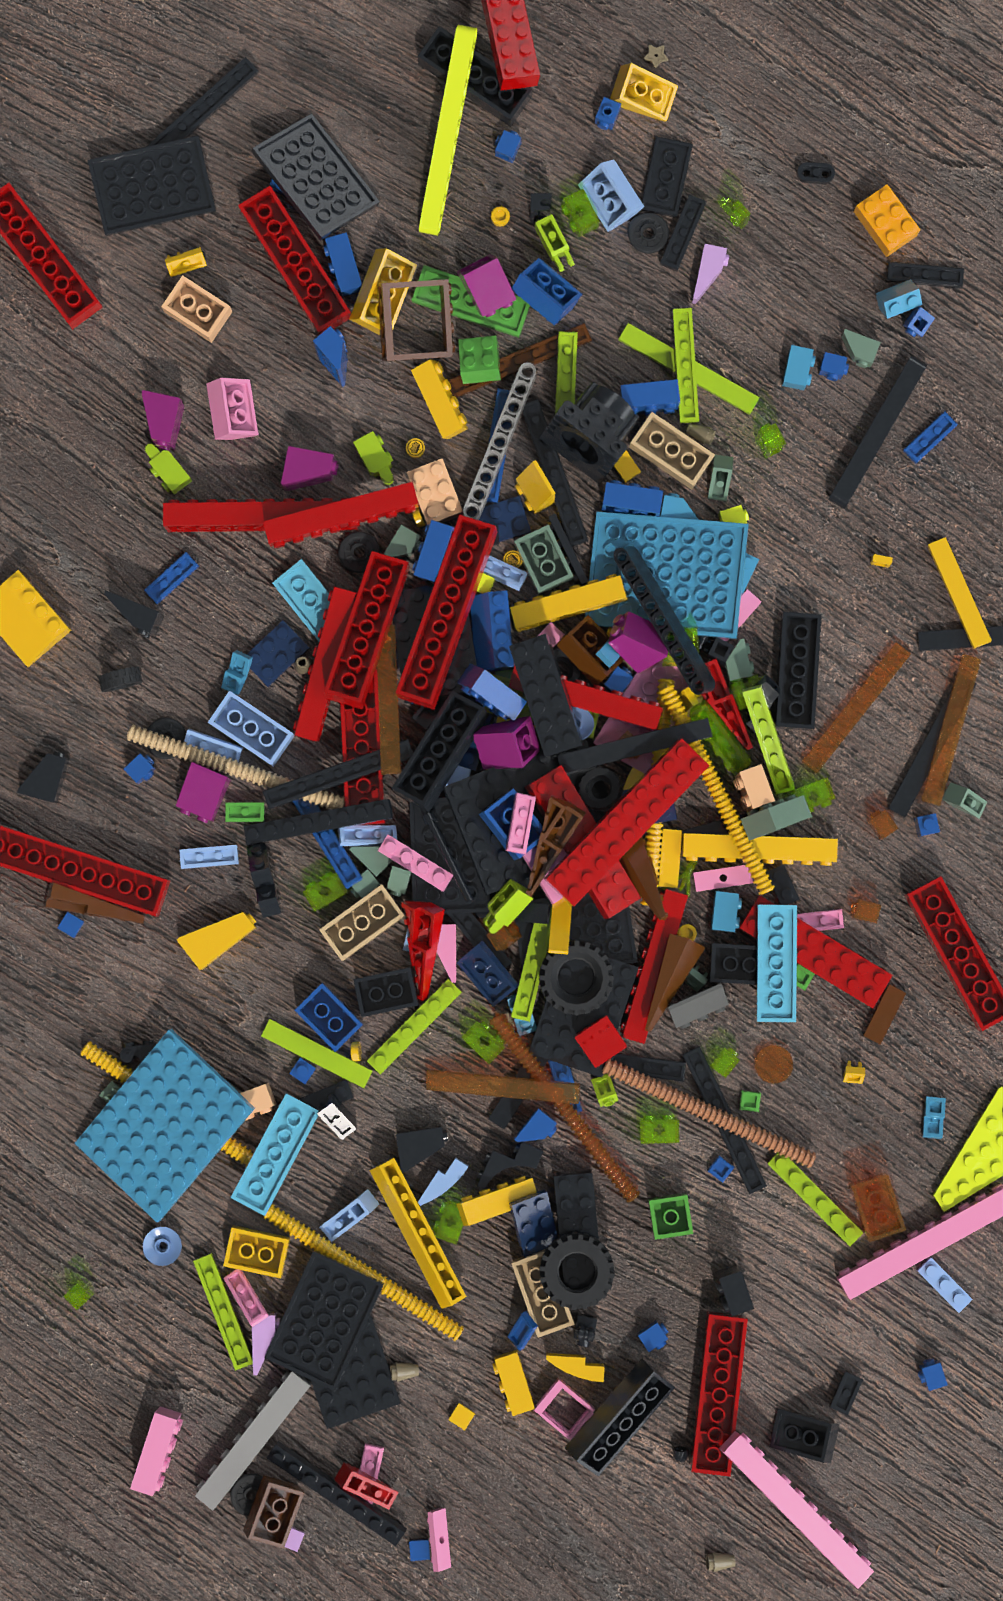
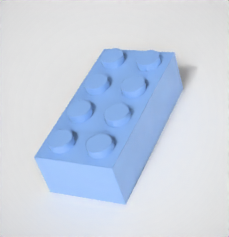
(251, 728)

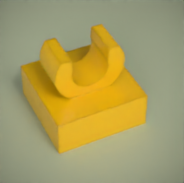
(688, 698)
(854, 1074)

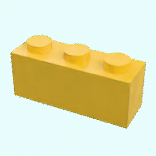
(513, 1383)

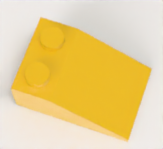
(643, 92)
(535, 488)

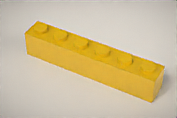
(568, 603)

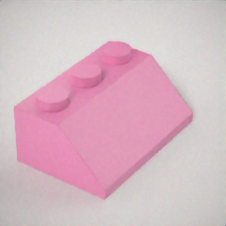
(232, 408)

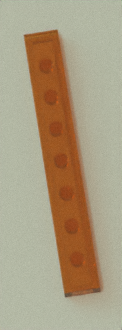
(389, 707)
(856, 707)
(951, 730)
(503, 1086)

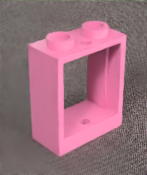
(550, 1395)

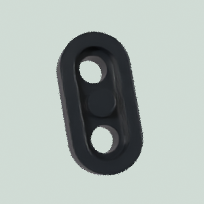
(815, 173)

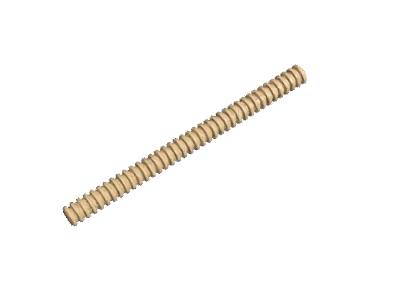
(223, 764)

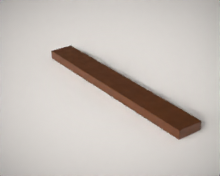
(511, 363)

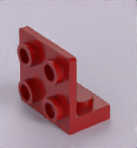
(600, 1041)

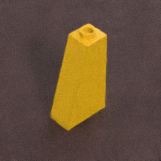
(214, 940)

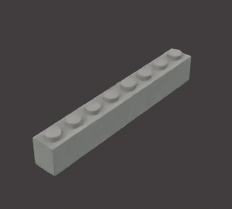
(252, 1440)

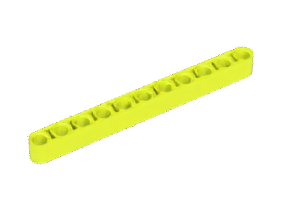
(448, 130)

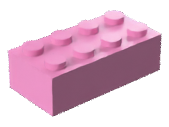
(155, 1453)

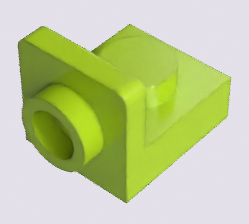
(604, 1090)

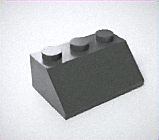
(698, 1006)

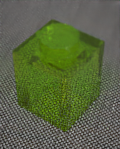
(725, 1061)
(78, 1295)

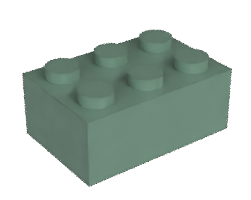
(543, 560)
(775, 816)

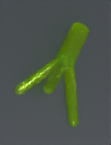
(687, 873)

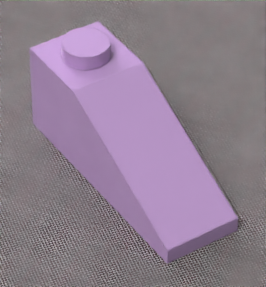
(710, 267)
(261, 1339)

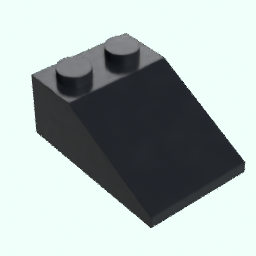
(142, 618)
(804, 1436)

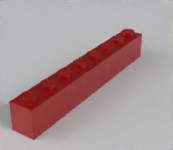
(341, 514)
(606, 703)
(315, 705)
(648, 973)

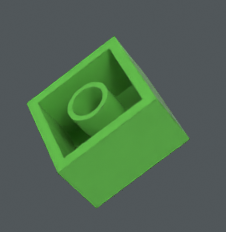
(479, 359)
(670, 1216)

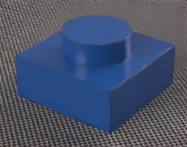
(302, 1070)

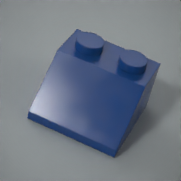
(537, 1127)

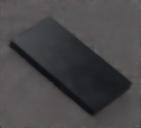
(666, 176)

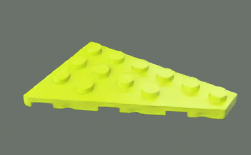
(978, 1160)

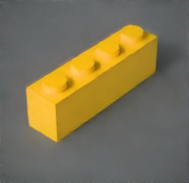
(440, 399)
(494, 1202)

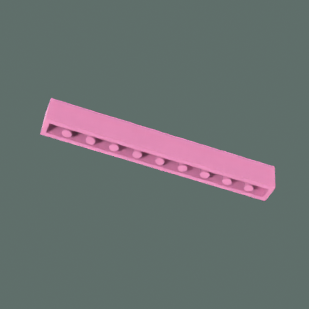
(922, 1243)
(796, 1509)

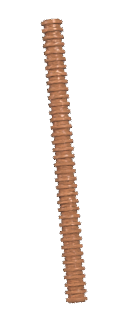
(710, 1113)

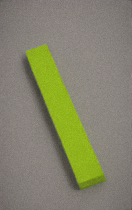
(705, 377)

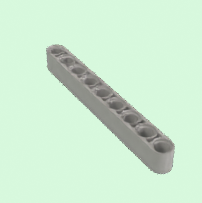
(500, 433)

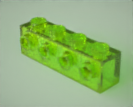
(723, 740)

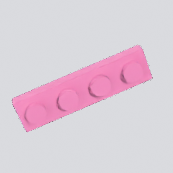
(415, 862)

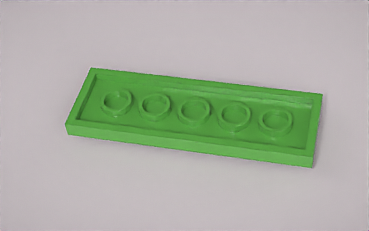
(504, 320)

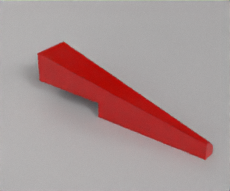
(725, 706)
(424, 928)

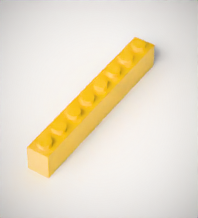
(768, 848)
(418, 1233)

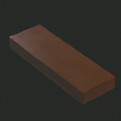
(884, 1014)

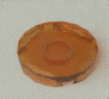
(773, 1064)

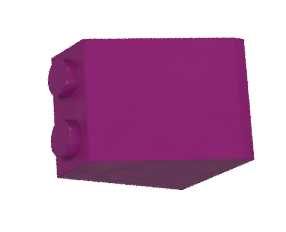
(487, 285)
(164, 418)
(307, 468)
(636, 641)
(507, 743)
(202, 793)

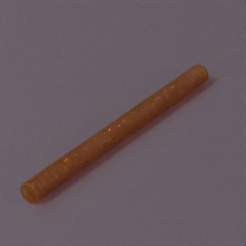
(566, 1110)

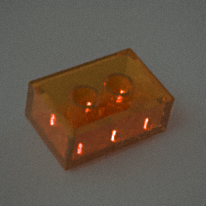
(877, 1207)

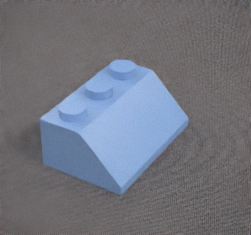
(611, 195)

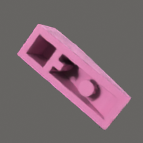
(447, 949)

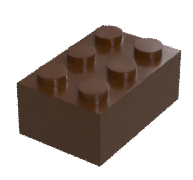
(581, 648)
(273, 1511)

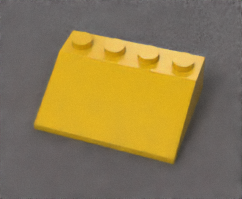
(28, 620)

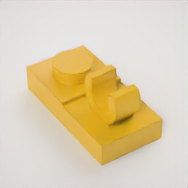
(185, 262)

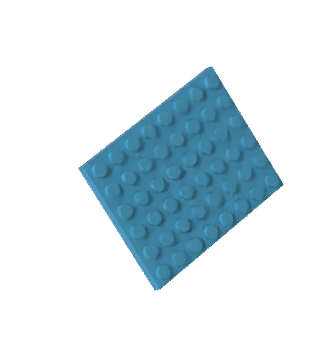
(690, 559)
(164, 1125)

